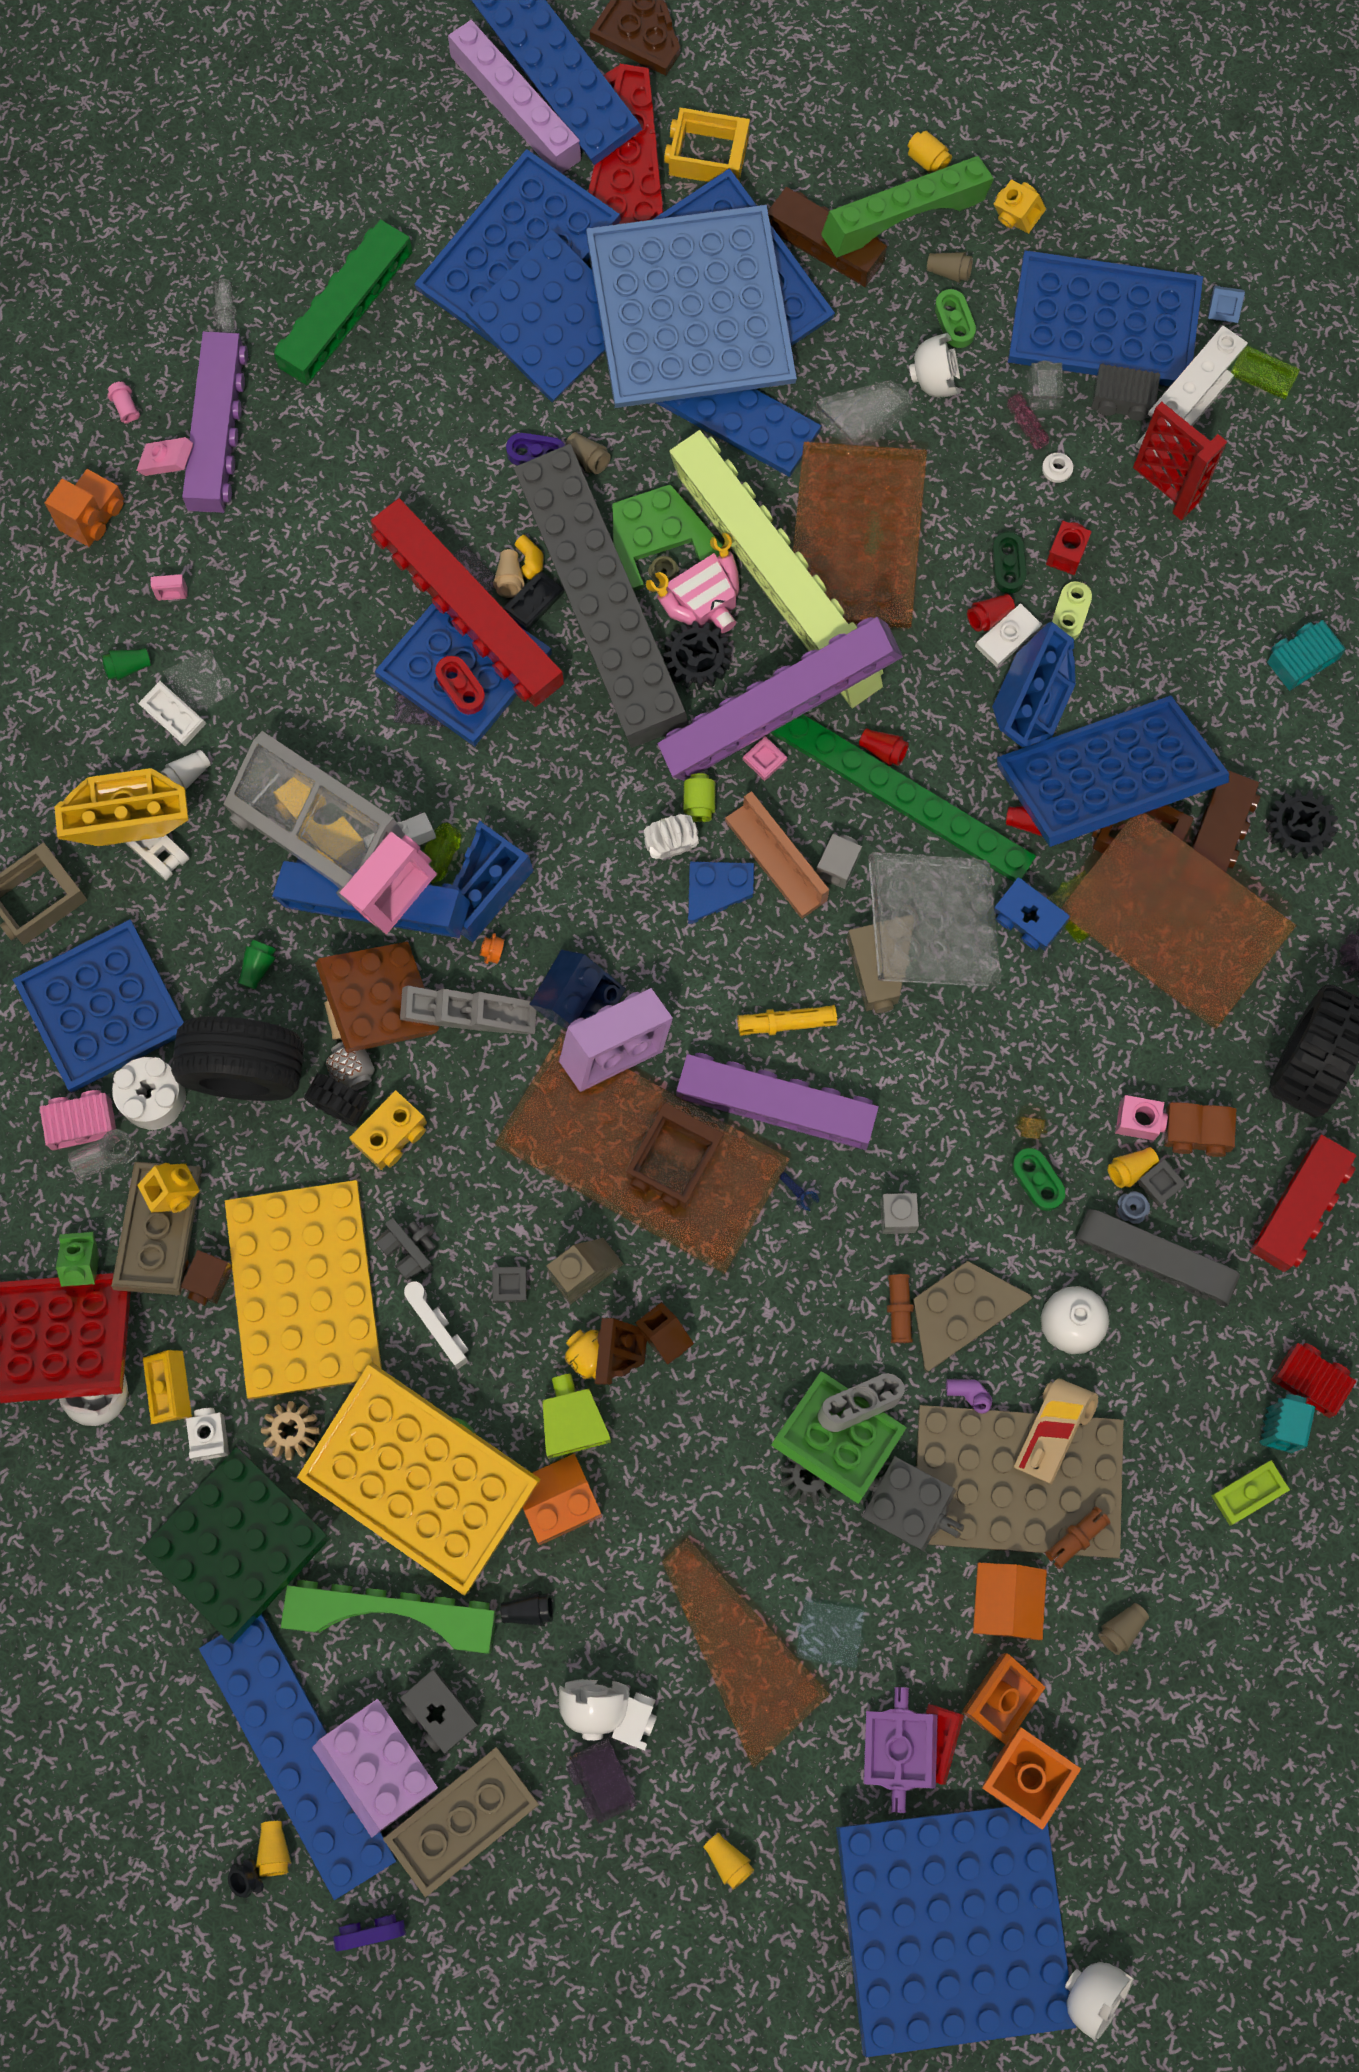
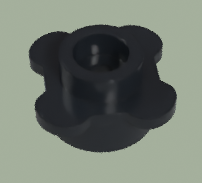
(245, 1879)

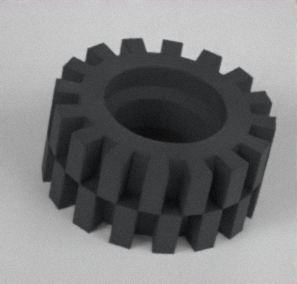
(336, 1099)

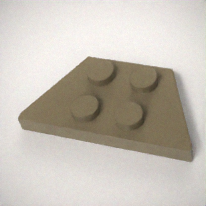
(962, 1310)

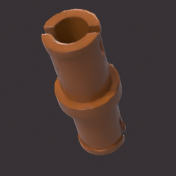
(900, 1308)
(1077, 1537)

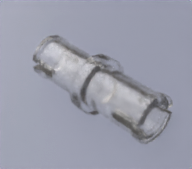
(224, 310)

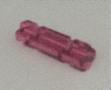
(1027, 421)

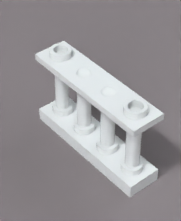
(1202, 379)

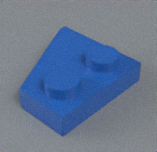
(717, 886)

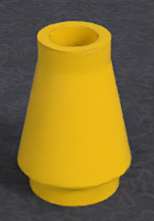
(1131, 1167)
(272, 1850)
(729, 1862)

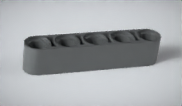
(1159, 1256)

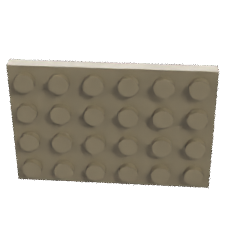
(1007, 1506)

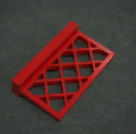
(1195, 472)

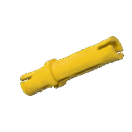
(786, 1020)

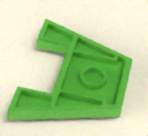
(656, 524)

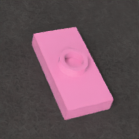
(165, 456)

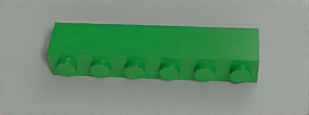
(343, 302)

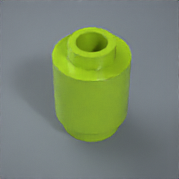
(699, 797)

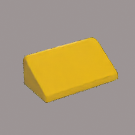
(167, 1386)

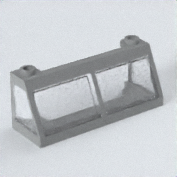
(306, 811)

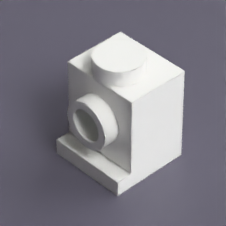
(215, 1444)
(637, 1721)

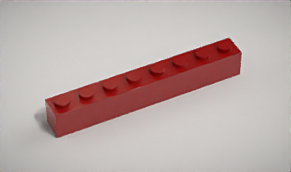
(467, 603)

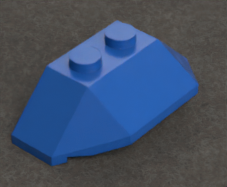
(1037, 687)

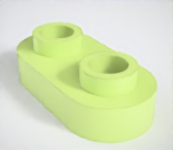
(1072, 609)

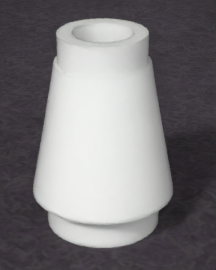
(187, 769)

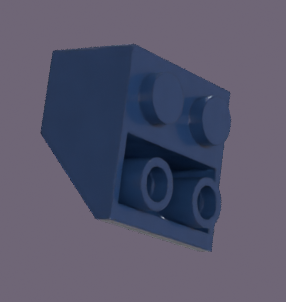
(575, 989)

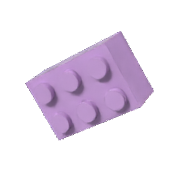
(615, 1039)
(374, 1767)

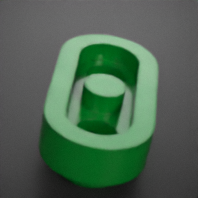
(1041, 1178)

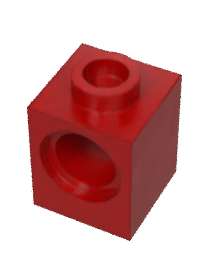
(1063, 557)

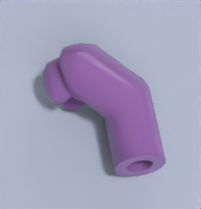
(972, 1391)

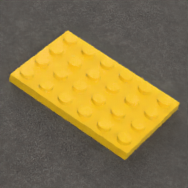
(302, 1288)
(418, 1478)

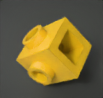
(1019, 206)
(168, 1188)

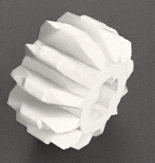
(671, 836)

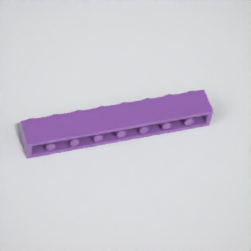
(780, 699)

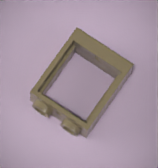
(23, 869)

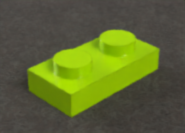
(1250, 1492)

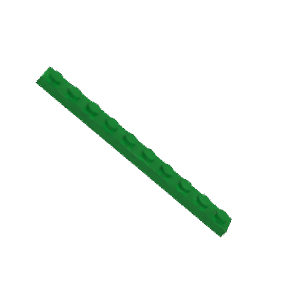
(906, 796)

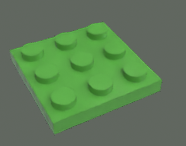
(842, 1458)

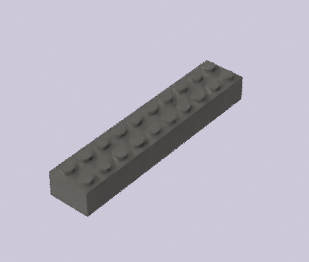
(601, 596)

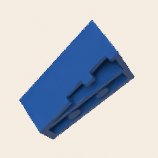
(489, 878)

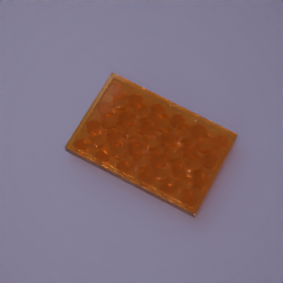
(862, 526)
(1177, 919)

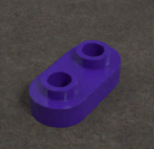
(534, 444)
(353, 1936)

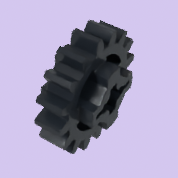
(687, 645)
(1302, 809)

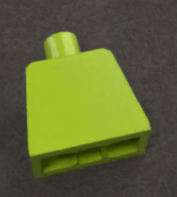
(571, 1420)

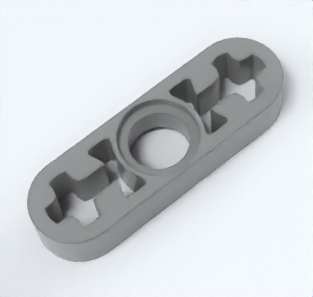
(854, 1414)

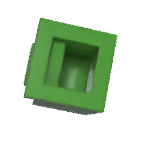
(77, 1259)

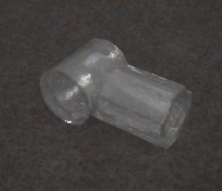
(100, 1154)

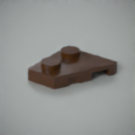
(619, 1350)

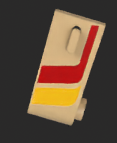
(1054, 1428)

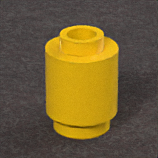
(928, 152)

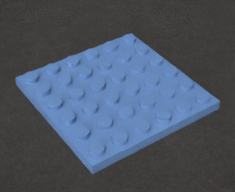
(690, 306)

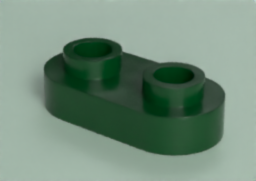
(1009, 564)

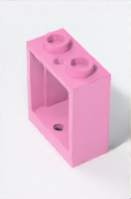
(389, 881)

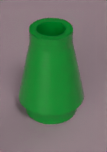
(123, 663)
(256, 962)

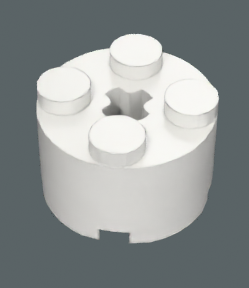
(132, 1085)

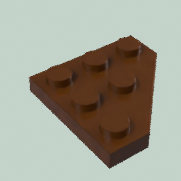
(639, 31)

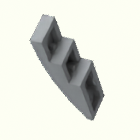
(467, 1010)

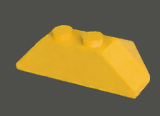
(121, 808)

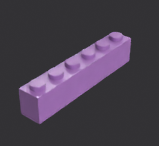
(214, 422)
(777, 1101)

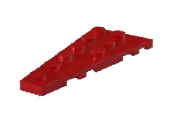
(630, 174)

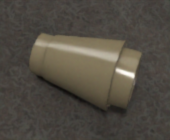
(953, 266)
(589, 453)
(1123, 1629)

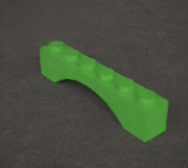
(861, 221)
(318, 1609)

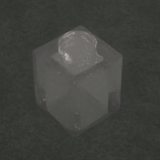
(1045, 386)

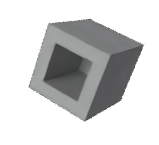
(839, 860)
(899, 1213)

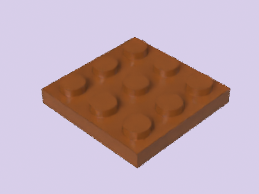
(367, 995)

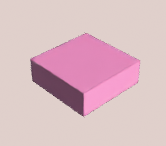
(169, 587)
(765, 758)

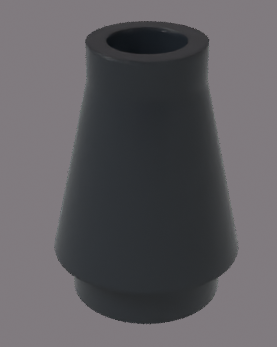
(529, 1609)

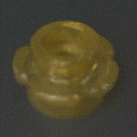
(1031, 1127)

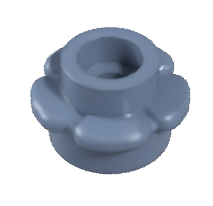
(1133, 1198)

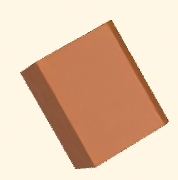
(1009, 1601)
(1004, 1698)
(1030, 1777)

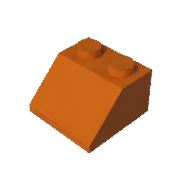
(560, 1500)

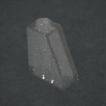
(864, 412)

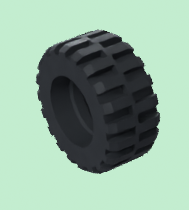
(1319, 1053)

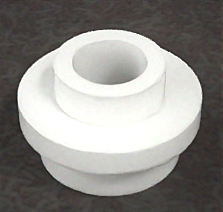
(1057, 475)

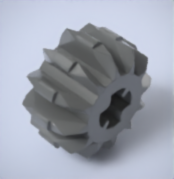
(812, 1489)

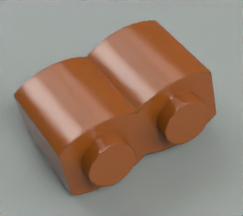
(1200, 1128)

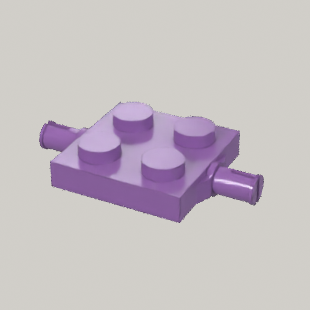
(900, 1749)

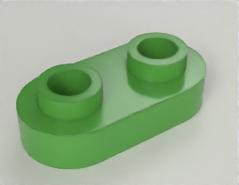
(955, 320)

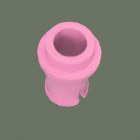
(121, 396)

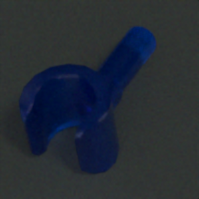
(798, 1192)

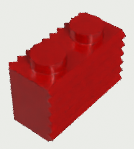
(1314, 1378)

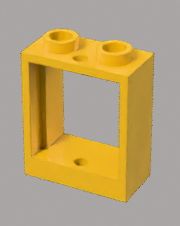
(708, 125)

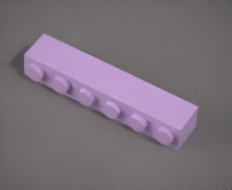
(514, 97)

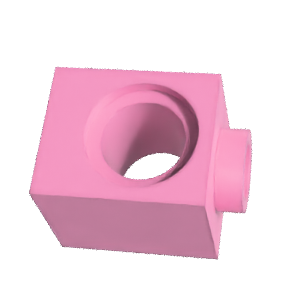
(1128, 1124)

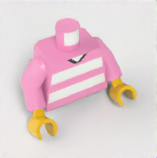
(703, 591)

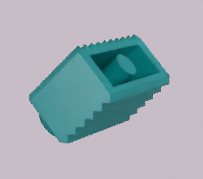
(1306, 654)
(1288, 1424)

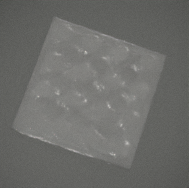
(934, 919)

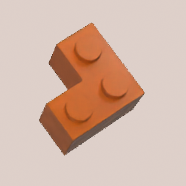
(84, 507)

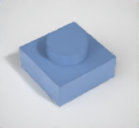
(1226, 304)

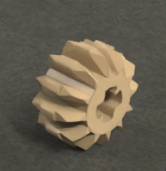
(290, 1443)

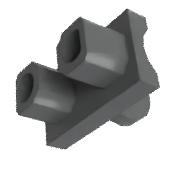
(415, 1261)

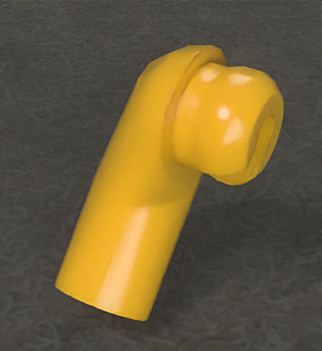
(533, 557)

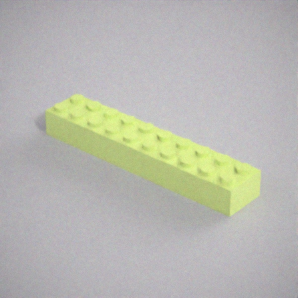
(764, 550)

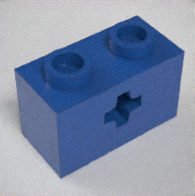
(1025, 898)

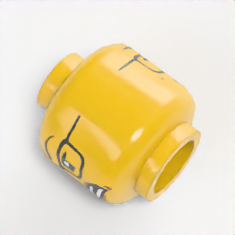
(583, 1353)

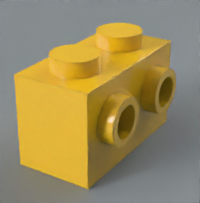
(389, 1131)

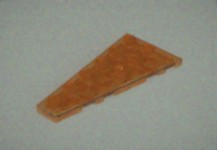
(754, 1671)

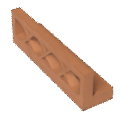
(778, 856)

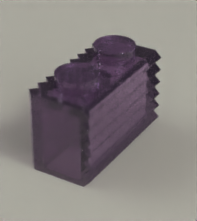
(602, 1781)

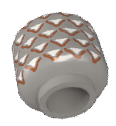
(350, 1068)

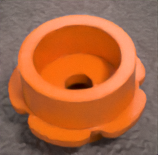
(492, 949)

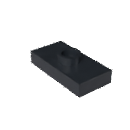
(534, 600)

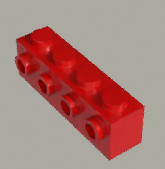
(1303, 1204)

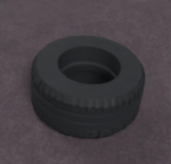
(237, 1058)

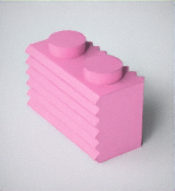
(77, 1120)

